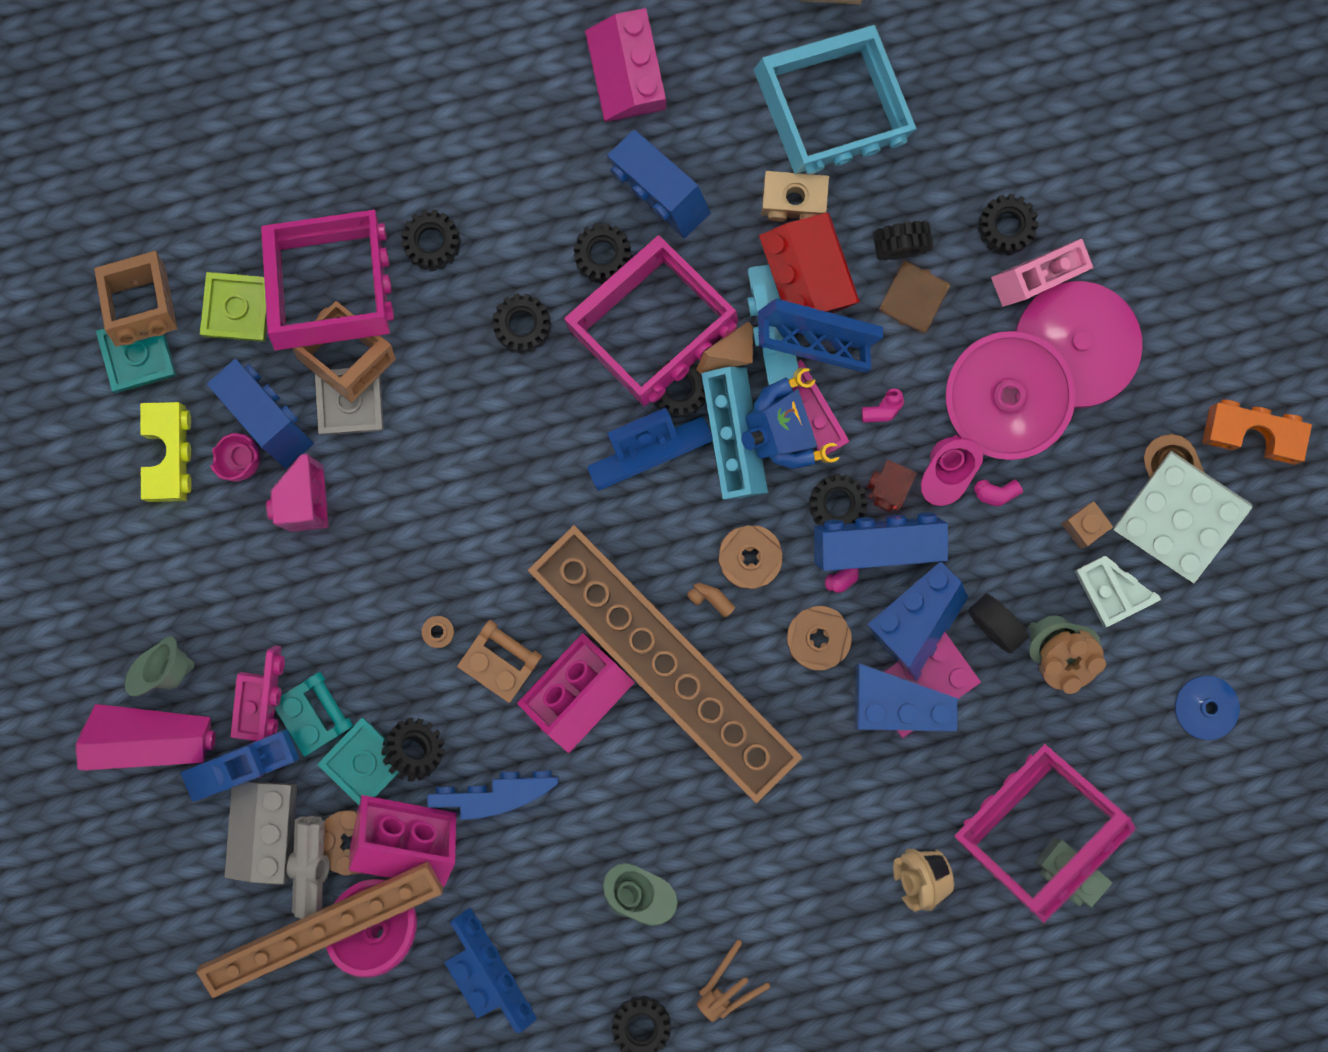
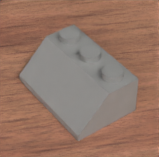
(260, 831)

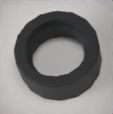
(998, 623)

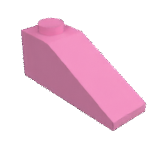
(1042, 273)

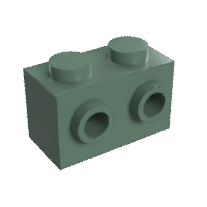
(1055, 857)

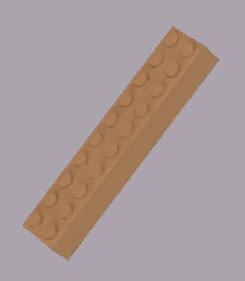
(665, 664)

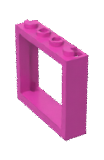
(315, 232)
(624, 282)
(1080, 866)

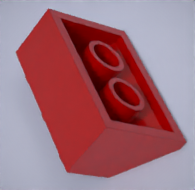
(810, 264)

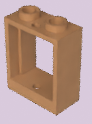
(131, 274)
(362, 373)

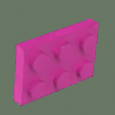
(942, 672)

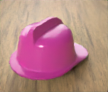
(950, 470)

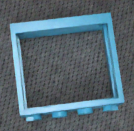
(884, 80)

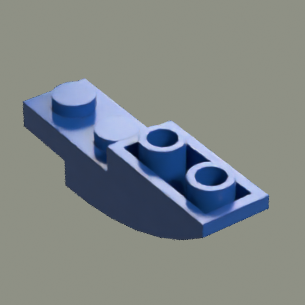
(239, 765)
(507, 794)

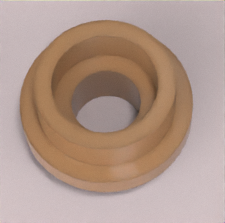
(448, 632)

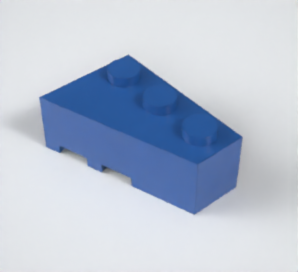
(260, 413)
(919, 618)

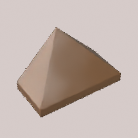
(730, 351)

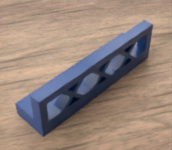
(818, 324)

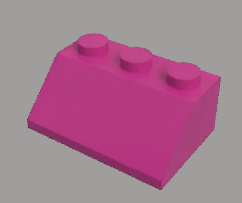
(626, 66)
(300, 497)
(575, 693)
(400, 836)

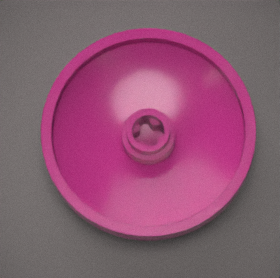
(1092, 333)
(1010, 395)

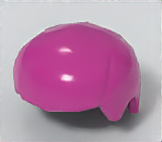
(235, 457)

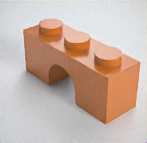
(1284, 436)

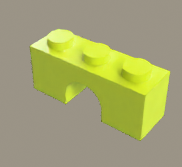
(168, 479)

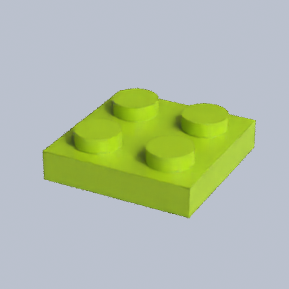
(234, 307)

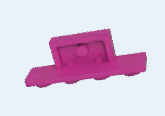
(256, 700)

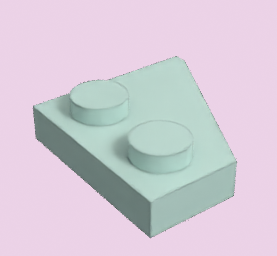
(1113, 591)

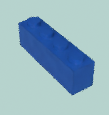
(880, 542)

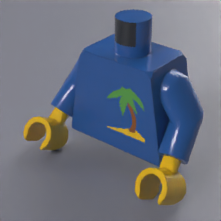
(781, 426)

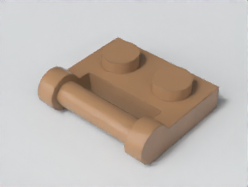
(493, 670)

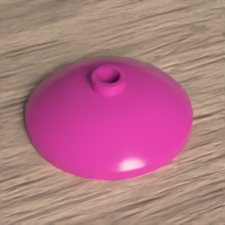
(366, 954)

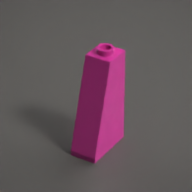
(142, 738)

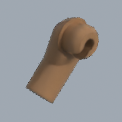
(712, 595)

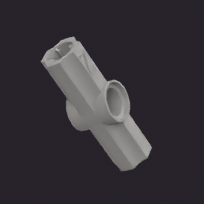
(308, 866)

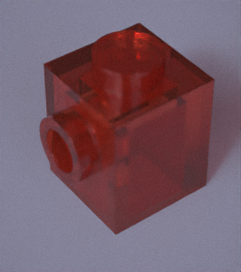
(890, 486)

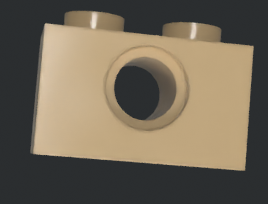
(780, 184)

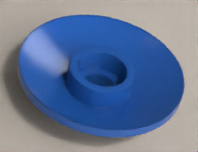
(1191, 707)

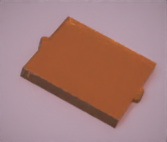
(914, 297)

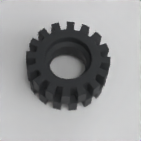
(1021, 211)
(425, 222)
(593, 236)
(903, 240)
(508, 309)
(690, 404)
(843, 484)
(423, 736)
(636, 1007)

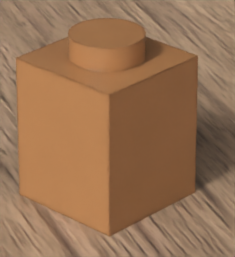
(1087, 525)

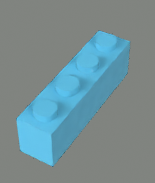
(728, 404)

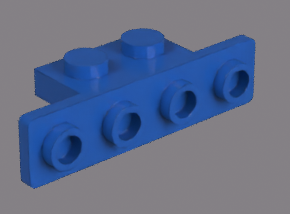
(646, 445)
(484, 976)

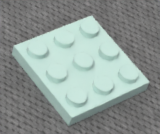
(1182, 517)

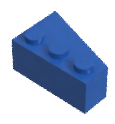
(659, 183)
(898, 704)

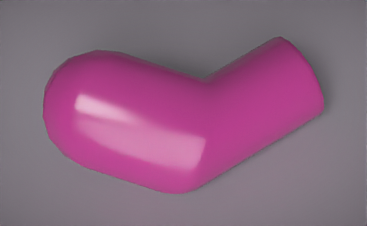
(886, 409)
(997, 495)
(841, 580)

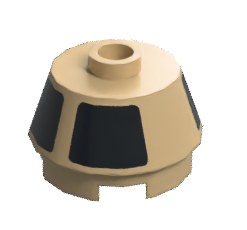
(924, 877)

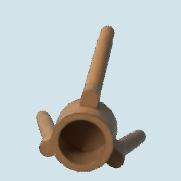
(716, 1002)

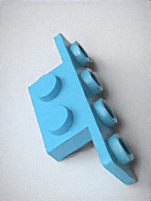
(764, 290)

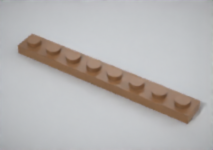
(320, 929)

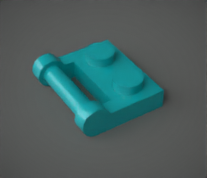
(304, 721)

